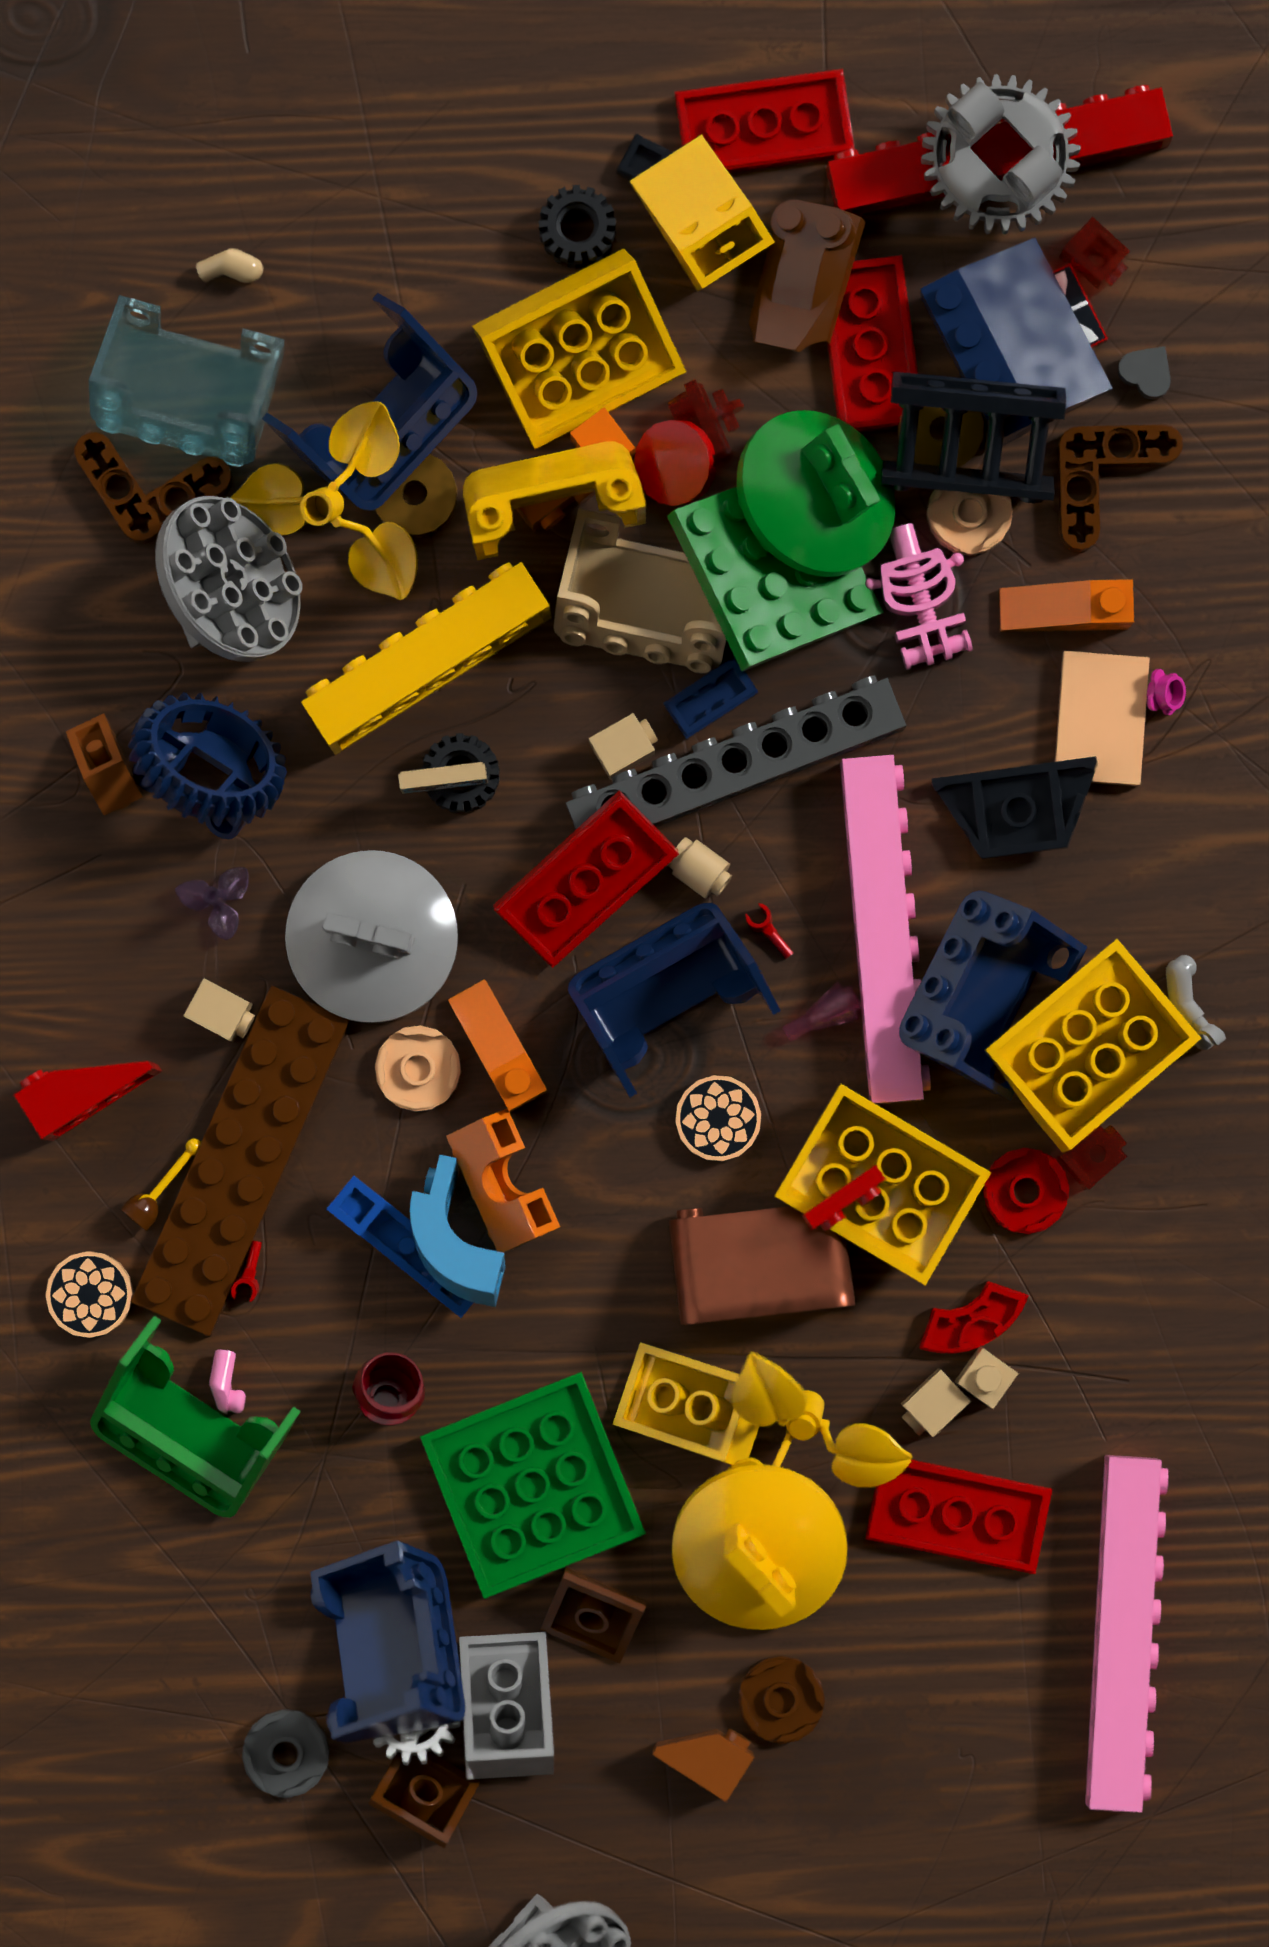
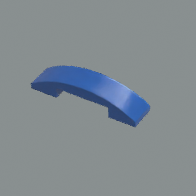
(390, 1234)

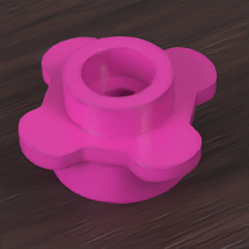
(1165, 692)

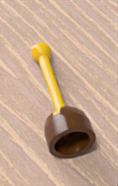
(143, 1207)

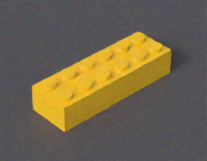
(427, 657)

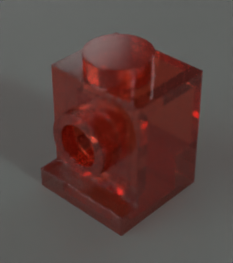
(1096, 239)
(1081, 1166)

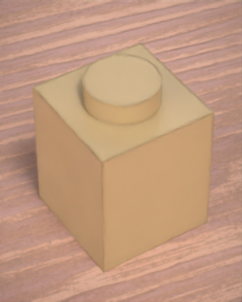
(623, 745)
(220, 1011)
(986, 1377)
(933, 1404)

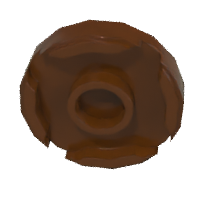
(781, 1699)

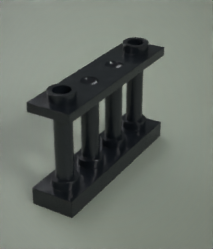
(956, 398)

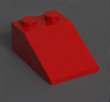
(68, 1097)

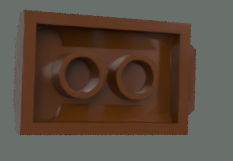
(804, 274)

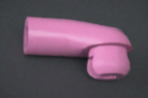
(220, 1383)

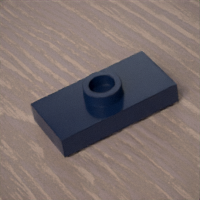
(710, 698)

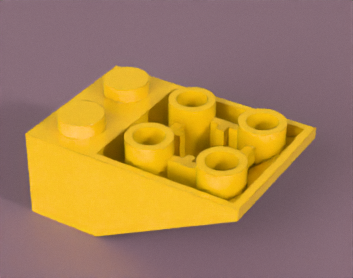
(701, 212)

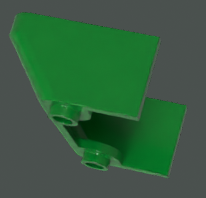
(182, 1435)

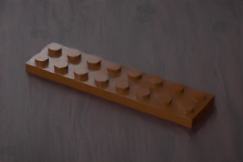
(240, 1161)

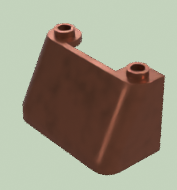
(756, 1265)

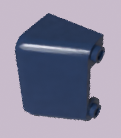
(391, 1642)

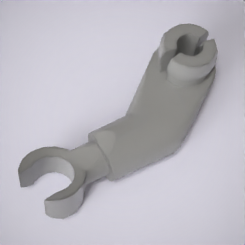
(1180, 993)

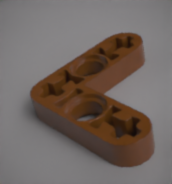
(1088, 469)
(154, 502)

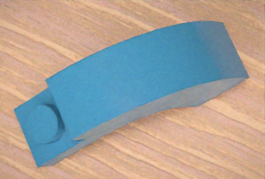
(454, 1264)

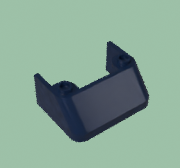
(422, 400)
(661, 979)

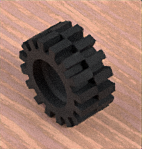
(577, 201)
(476, 751)

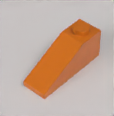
(1068, 606)
(497, 1045)

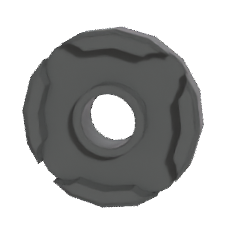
(286, 1779)

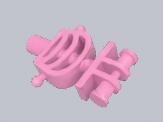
(909, 557)

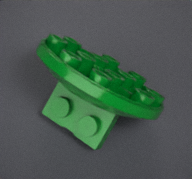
(815, 493)

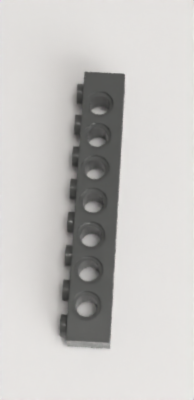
(882, 721)

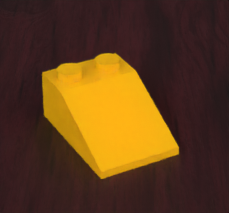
(684, 1405)

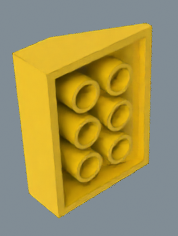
(579, 347)
(1091, 1046)
(920, 1200)

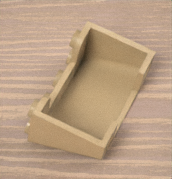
(634, 599)

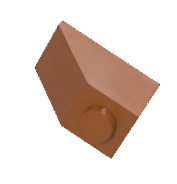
(103, 764)
(708, 1759)

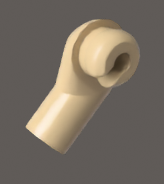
(230, 263)

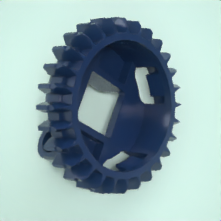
(225, 743)

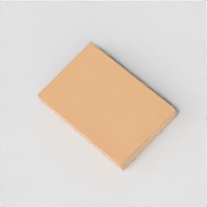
(1103, 714)

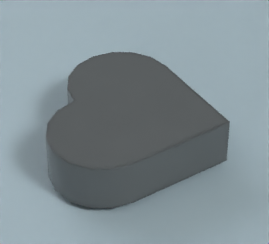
(1146, 370)

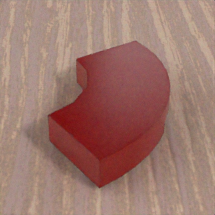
(974, 1323)

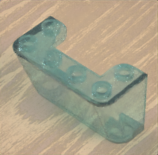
(182, 387)

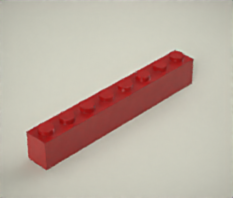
(895, 173)

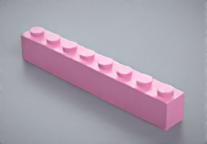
(882, 924)
(1124, 1633)

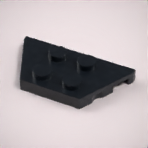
(1019, 806)

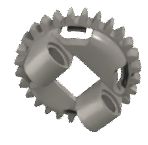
(1029, 183)

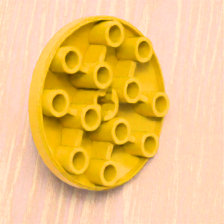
(759, 1547)

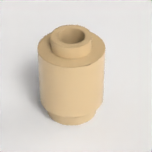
(700, 868)

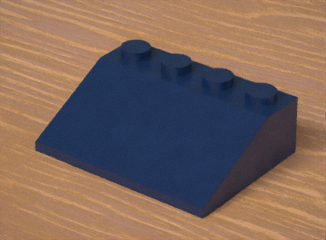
(1015, 326)

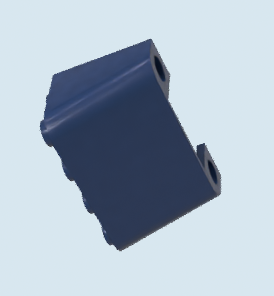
(981, 983)

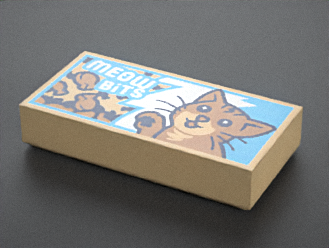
(442, 777)

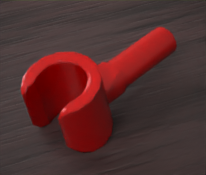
(770, 931)
(249, 1272)

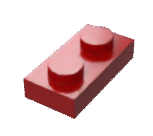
(830, 1210)

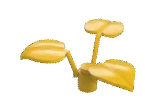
(364, 441)
(769, 1394)

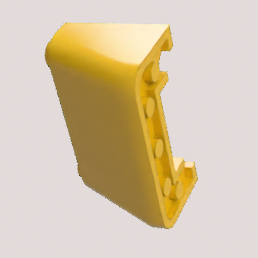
(597, 467)

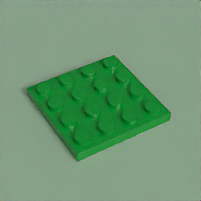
(755, 596)
(532, 1485)

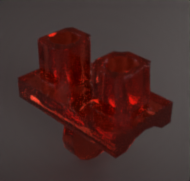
(696, 403)

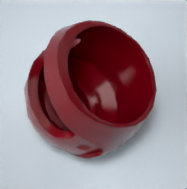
(389, 1389)

